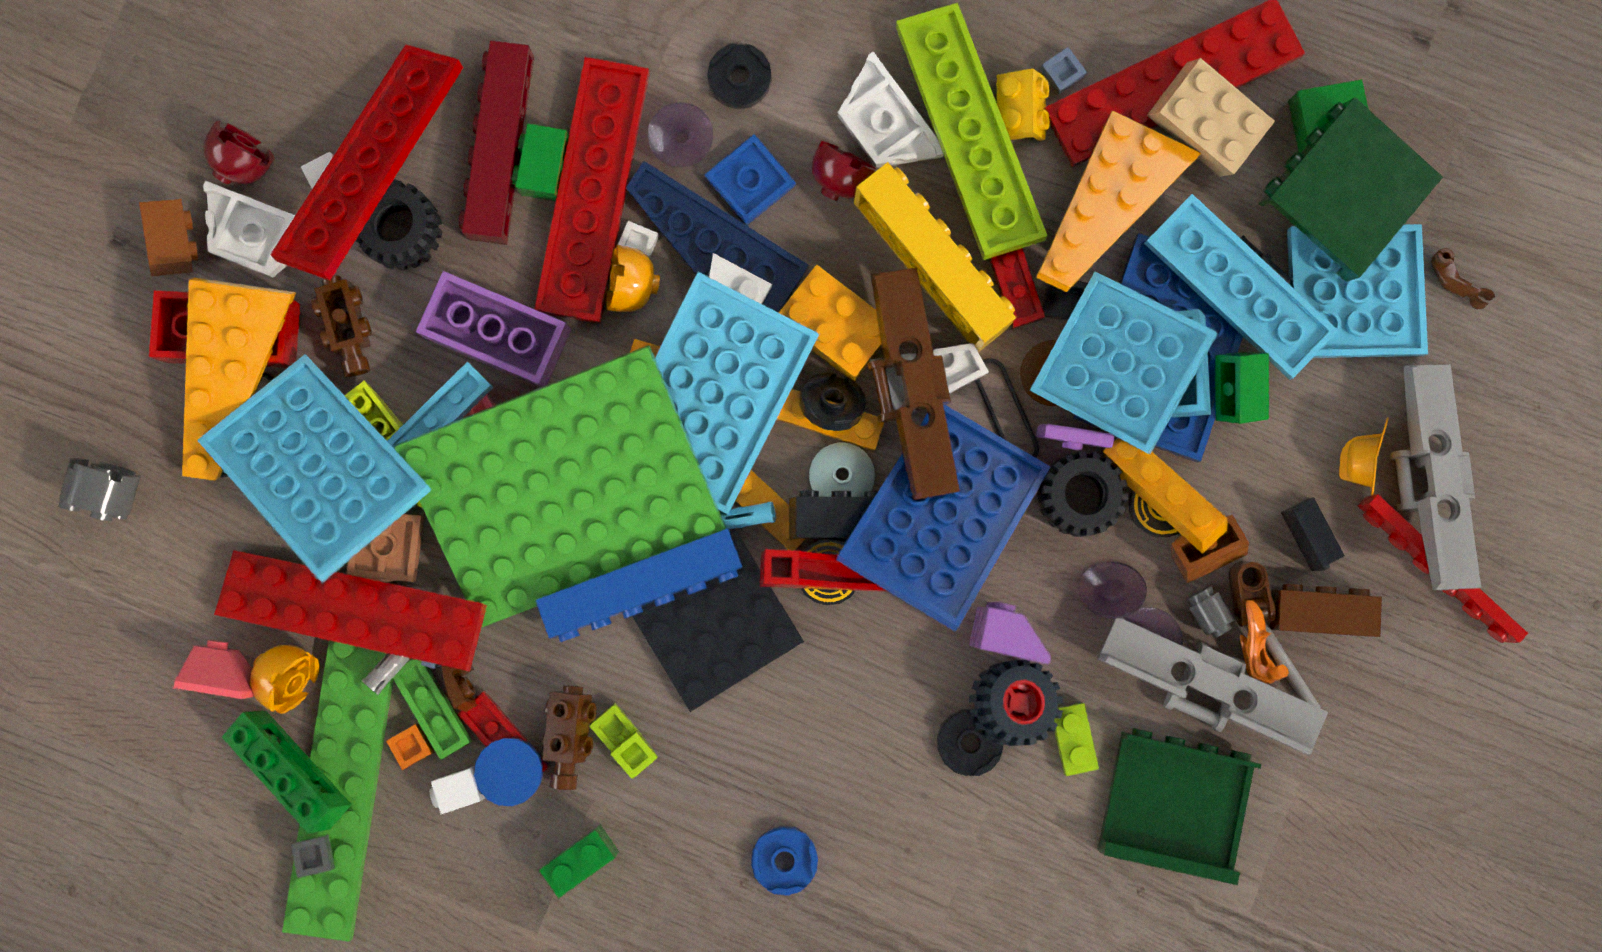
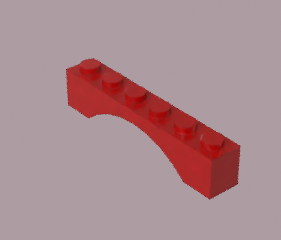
(810, 571)

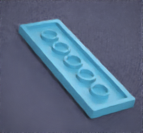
(1241, 287)

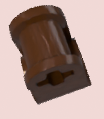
(1257, 591)

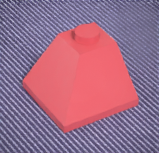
(216, 671)

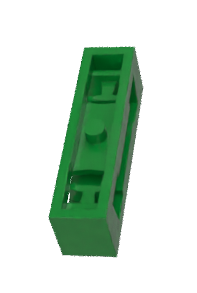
(286, 771)

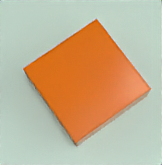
(410, 746)

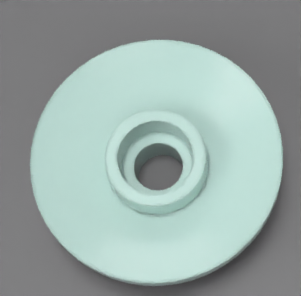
(837, 456)

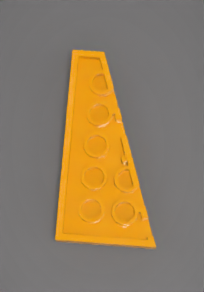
(1117, 187)
(226, 355)

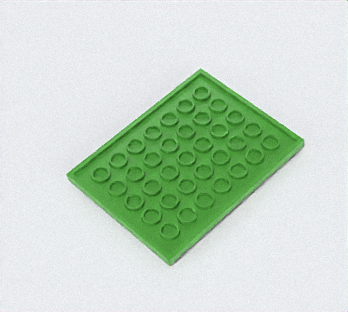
(562, 485)

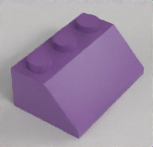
(1006, 632)

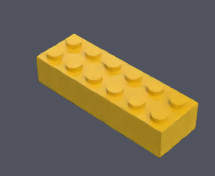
(941, 265)

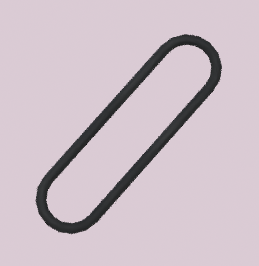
(1017, 402)

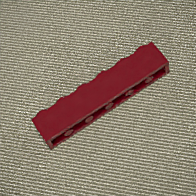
(496, 143)

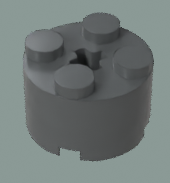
(99, 488)

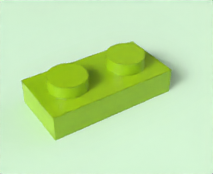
(1075, 740)

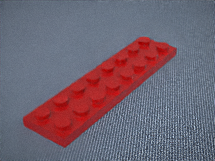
(1236, 49)
(367, 162)
(592, 190)
(352, 610)

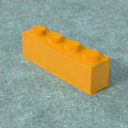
(1168, 494)

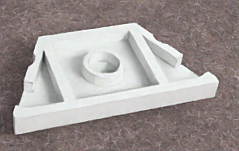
(886, 120)
(244, 229)

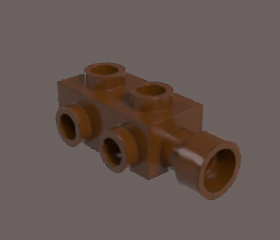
(340, 321)
(567, 734)

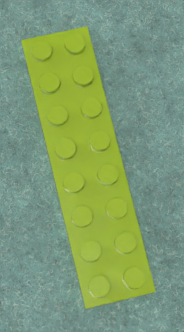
(971, 131)

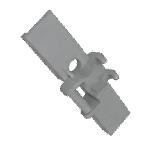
(1449, 541)
(1216, 675)

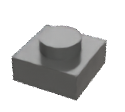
(312, 856)

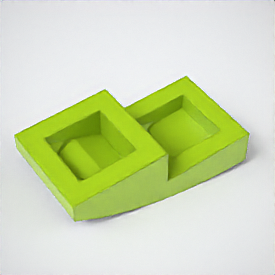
(623, 740)

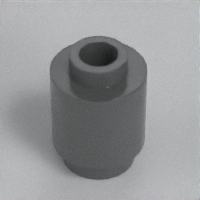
(1211, 611)

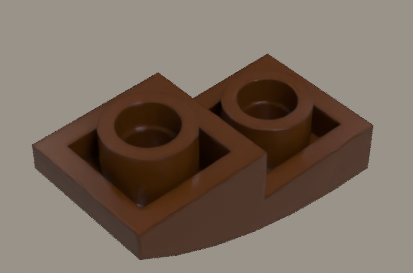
(459, 688)

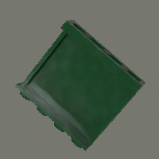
(1351, 187)
(1177, 806)

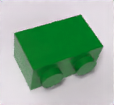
(540, 162)
(1242, 387)
(579, 861)

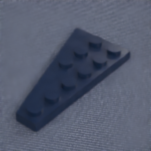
(700, 229)

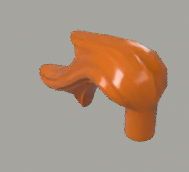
(1254, 651)

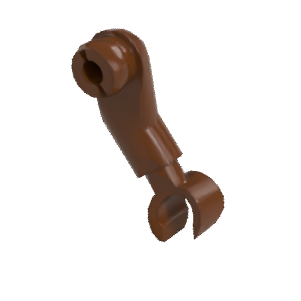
(1450, 280)

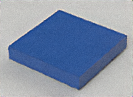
(750, 180)

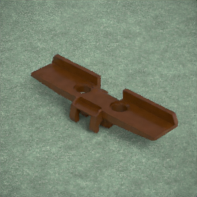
(924, 381)

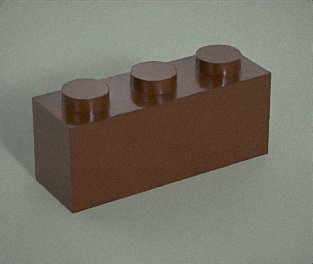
(1326, 611)

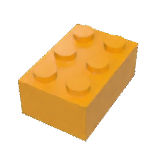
(844, 322)

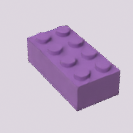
(493, 329)

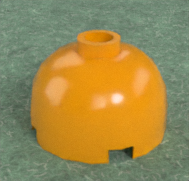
(630, 280)
(281, 676)

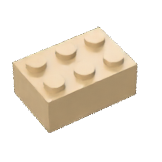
(1211, 117)

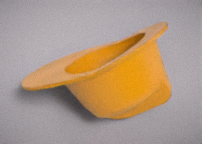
(1359, 459)

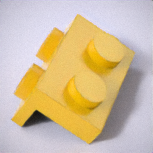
(1022, 103)

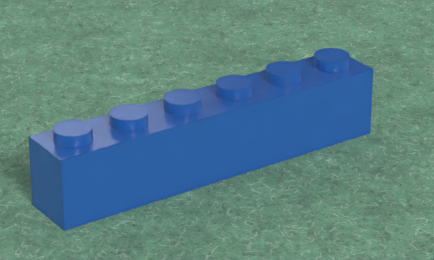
(639, 584)

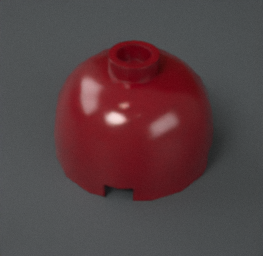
(234, 155)
(839, 171)

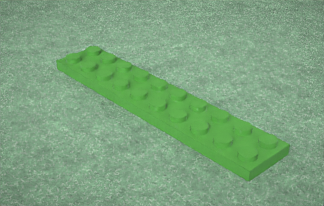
(349, 753)

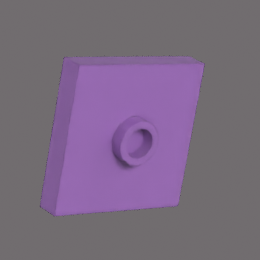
(1073, 437)

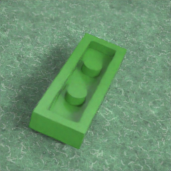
(431, 708)

